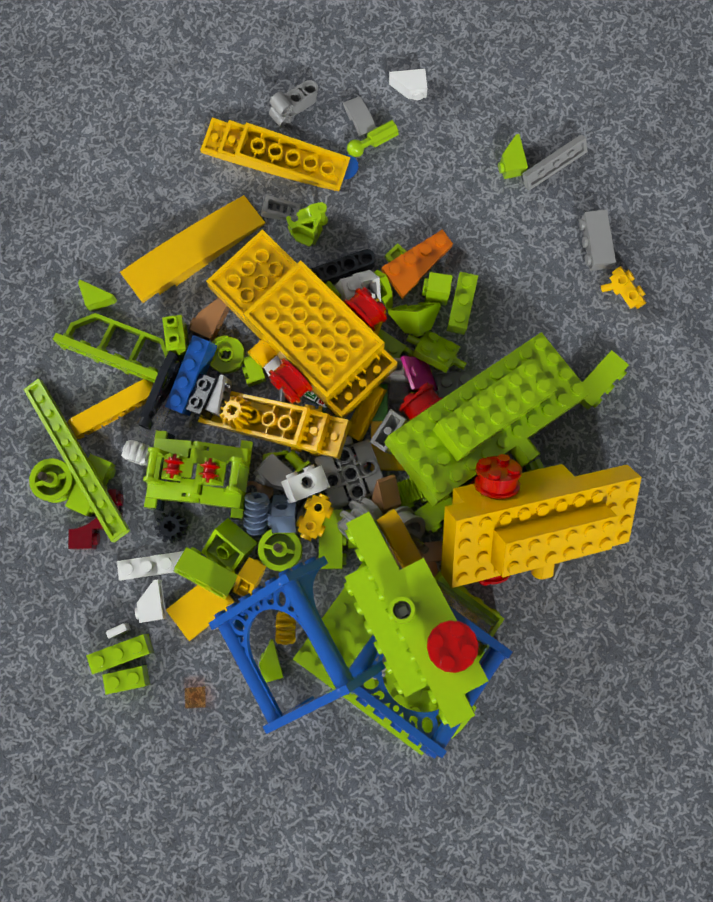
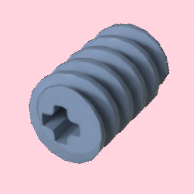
(256, 513)

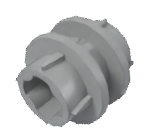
(358, 508)

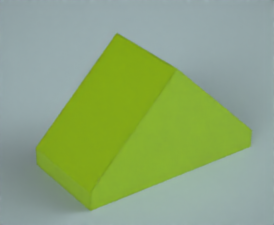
(95, 297)

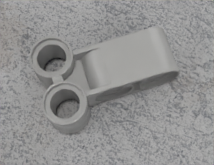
(293, 102)

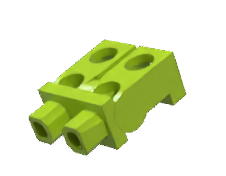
(176, 335)

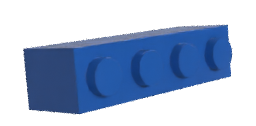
(195, 362)

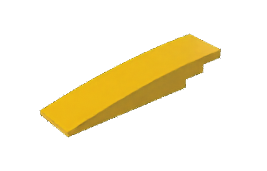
(274, 154)
(192, 249)
(290, 426)

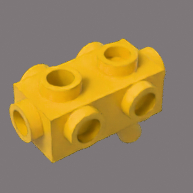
(623, 284)
(312, 522)

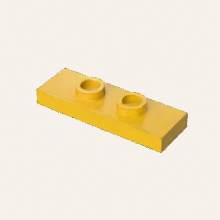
(365, 413)

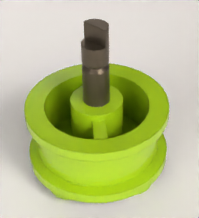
(52, 480)
(279, 550)

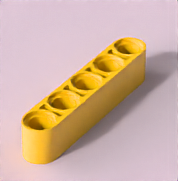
(110, 409)
(398, 538)

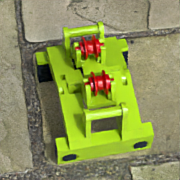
(176, 459)

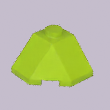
(415, 318)

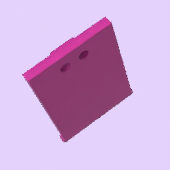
(417, 372)

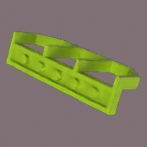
(100, 353)

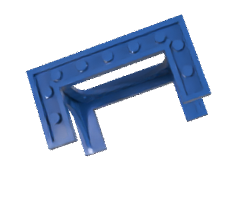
(299, 594)
(434, 742)

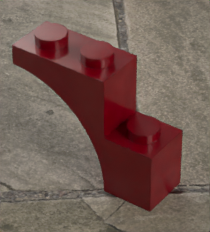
(86, 536)

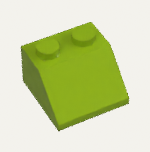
(229, 545)

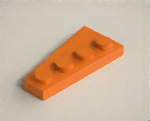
(415, 263)

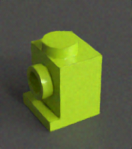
(253, 371)

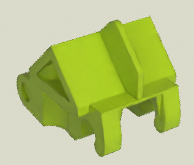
(309, 224)

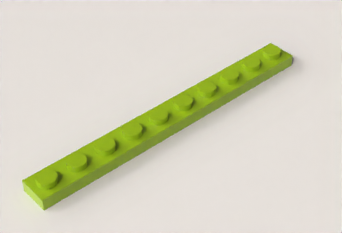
(77, 461)

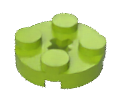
(235, 359)

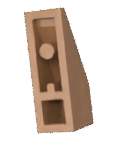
(209, 320)

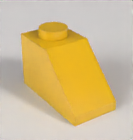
(249, 577)

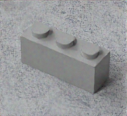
(597, 240)

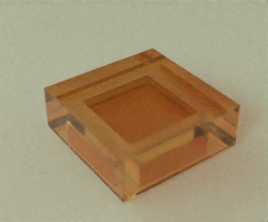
(195, 697)

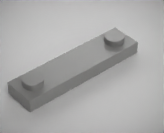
(555, 162)

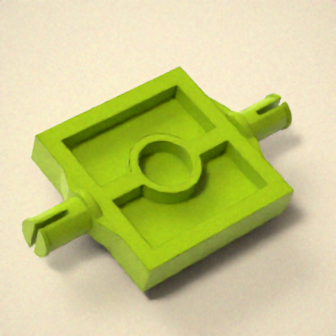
(436, 351)

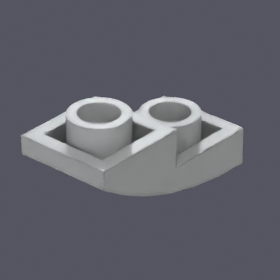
(360, 115)

